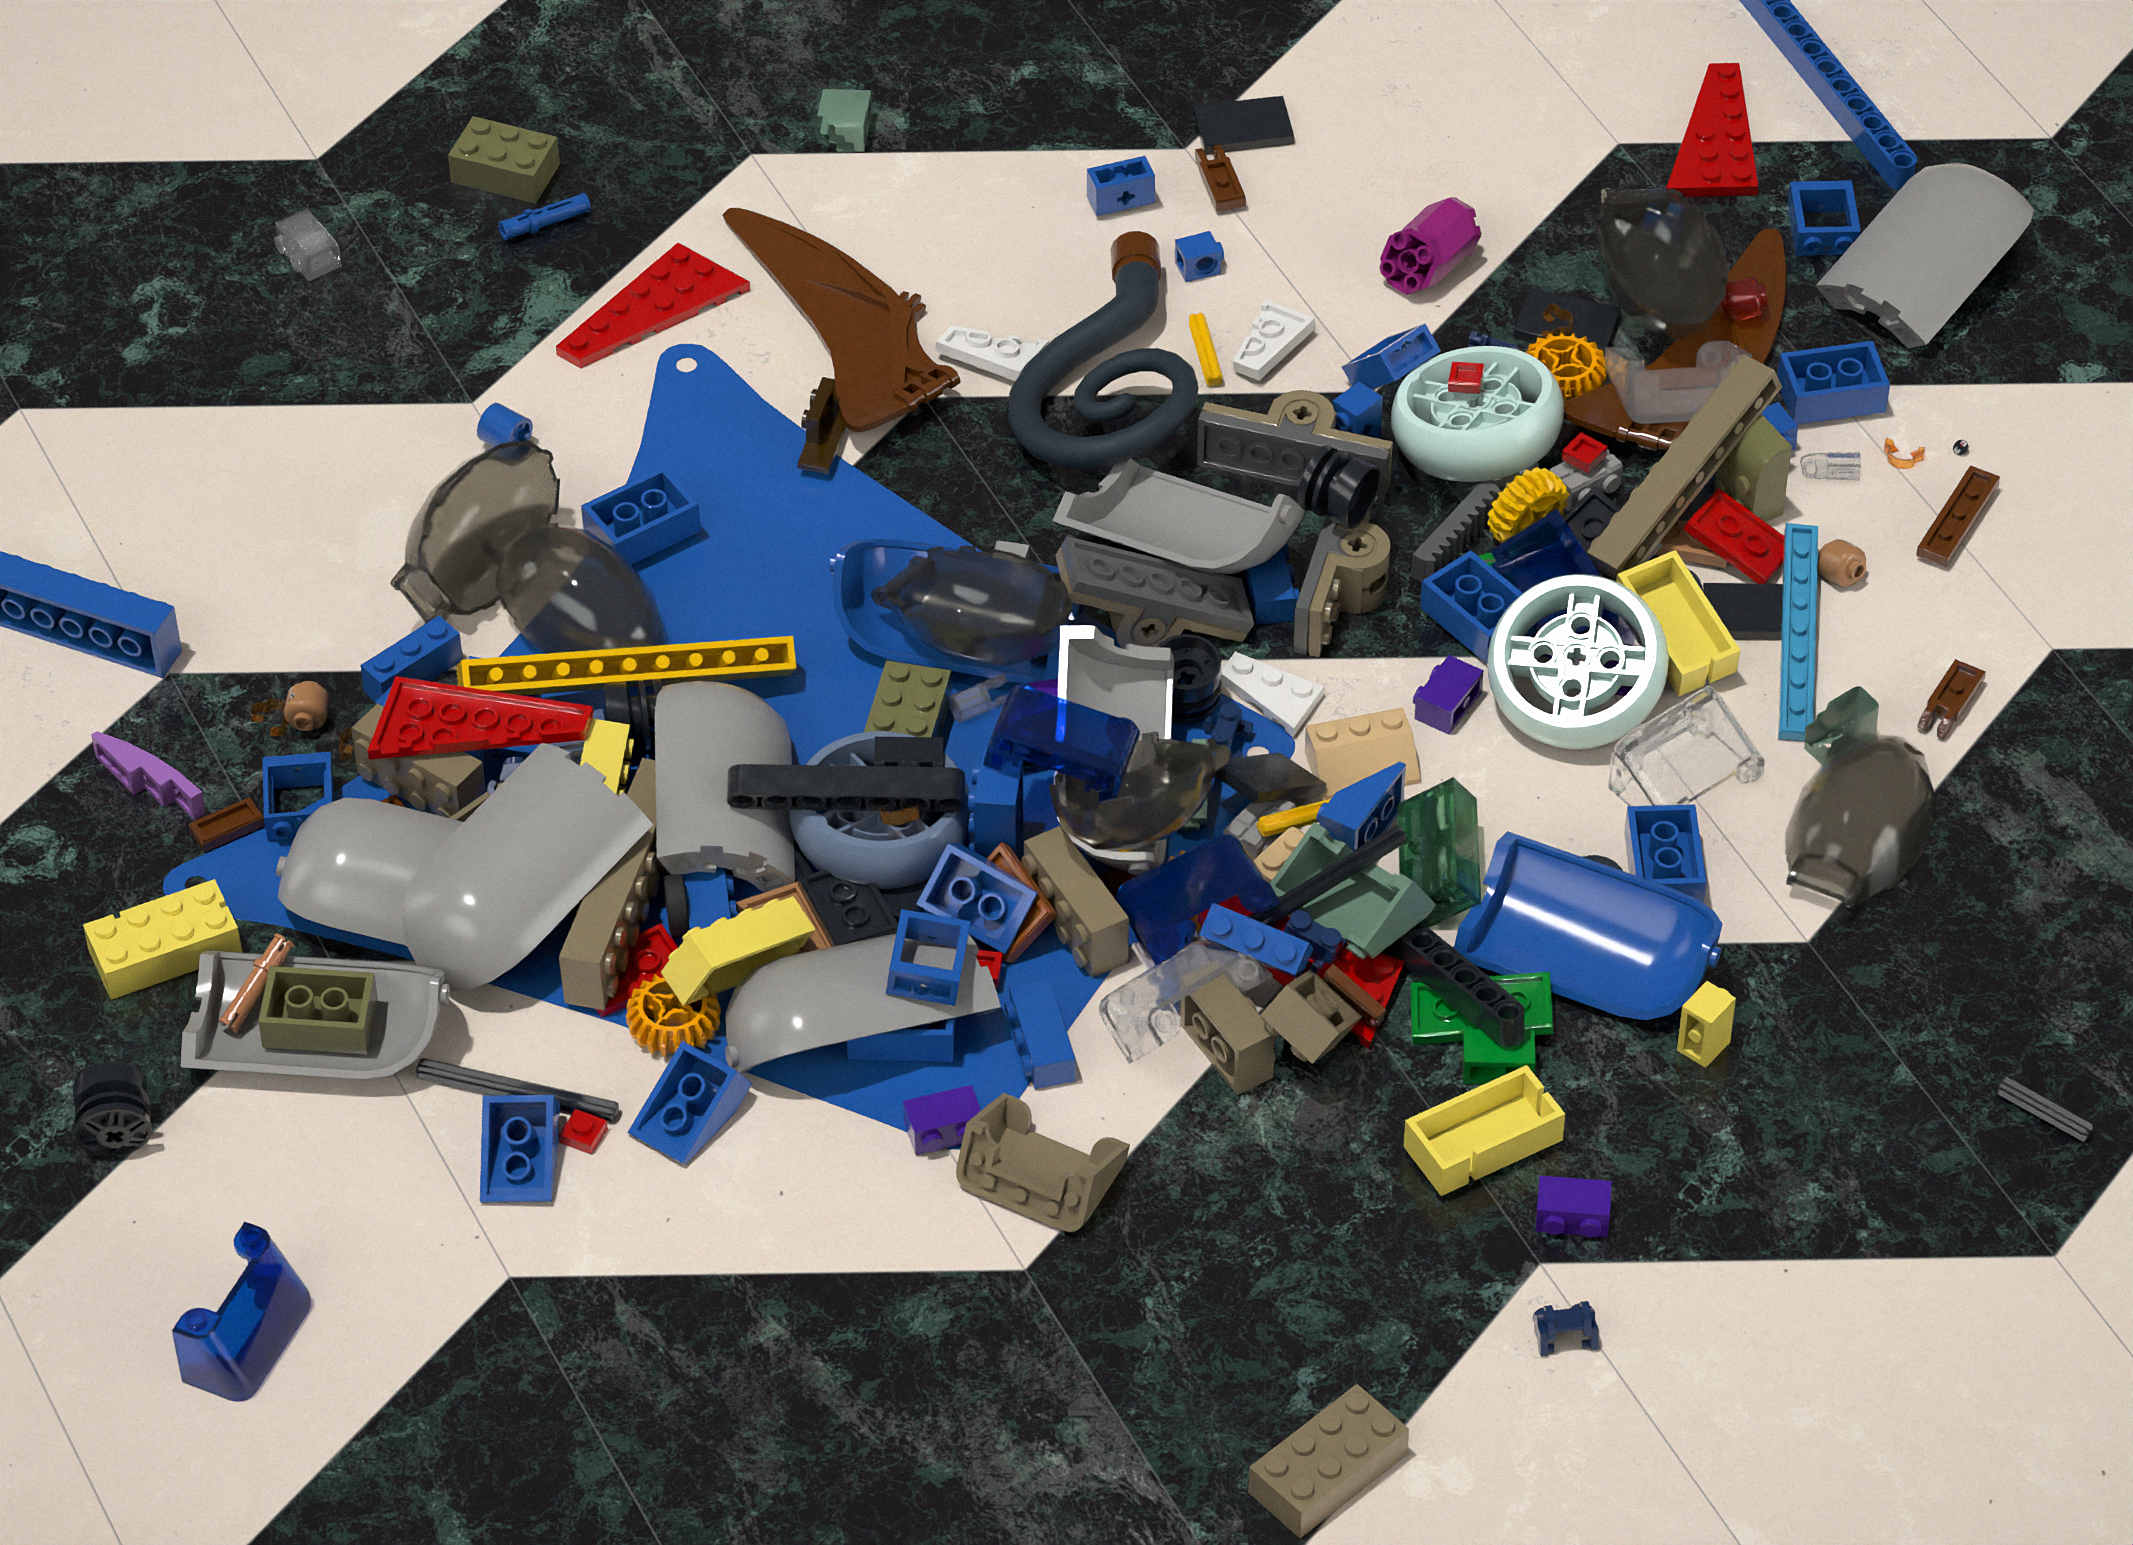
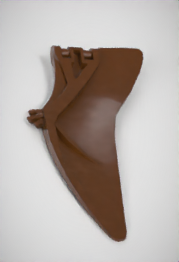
(857, 316)
(1602, 409)

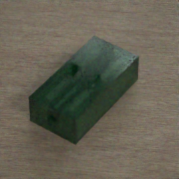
(1442, 848)

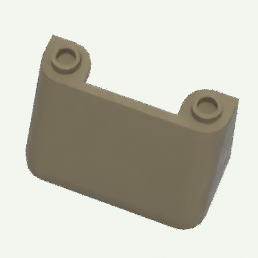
(1032, 1171)

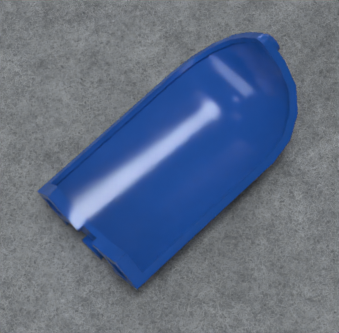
(873, 563)
(1591, 926)

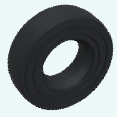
(676, 905)

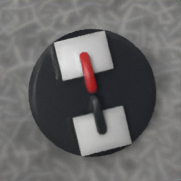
(1960, 447)

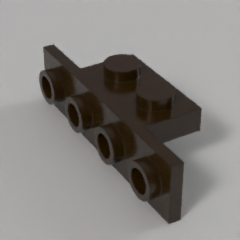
(823, 428)

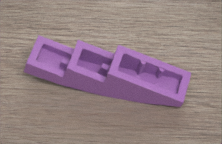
(142, 770)

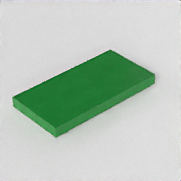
(1440, 1022)

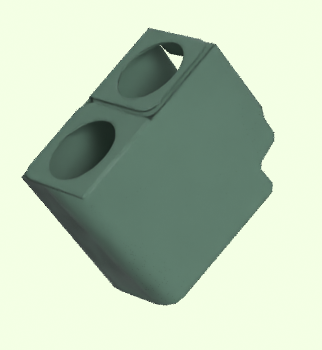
(846, 118)
(1850, 706)

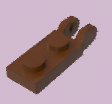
(1220, 179)
(1952, 696)

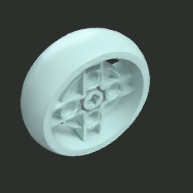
(1482, 433)
(1517, 656)

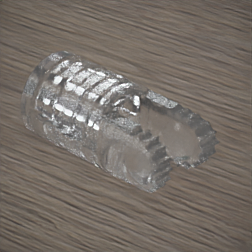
(1832, 466)
(976, 699)

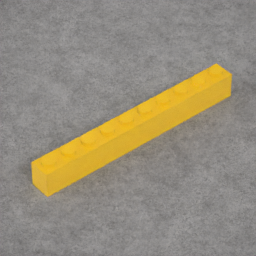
(598, 667)

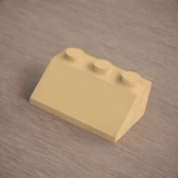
(1358, 747)

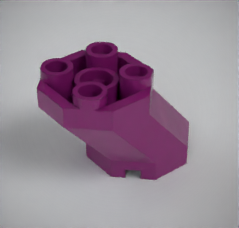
(1430, 246)

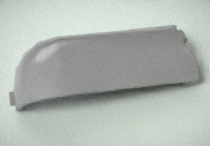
(1928, 250)
(1180, 519)
(1123, 684)
(697, 738)
(356, 864)
(517, 868)
(842, 997)
(400, 1030)

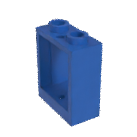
(1822, 197)
(1392, 357)
(281, 773)
(940, 983)

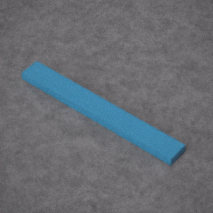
(1798, 631)

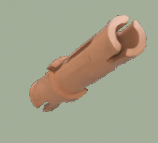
(255, 983)

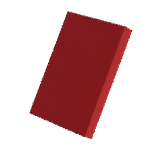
(1738, 536)
(644, 961)

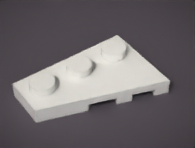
(1271, 339)
(988, 353)
(1275, 691)

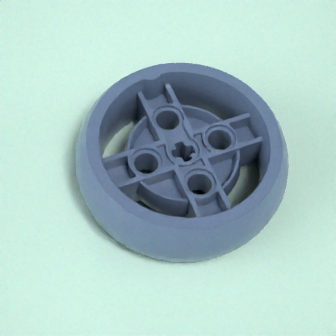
(857, 843)

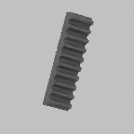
(1455, 531)

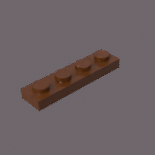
(1958, 516)

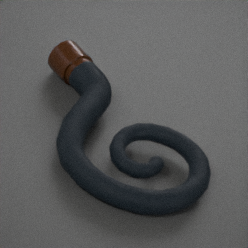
(1136, 277)

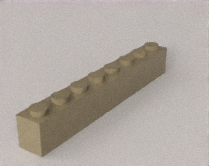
(1685, 467)

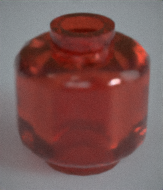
(1745, 298)

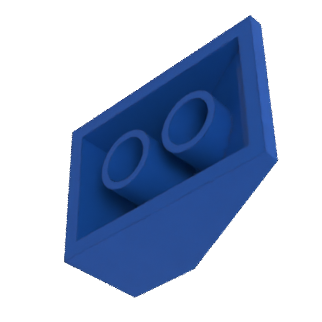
(1365, 807)
(979, 892)
(689, 1103)
(519, 1148)

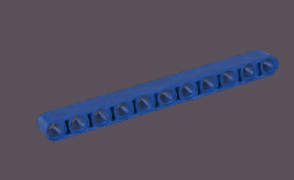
(1835, 89)

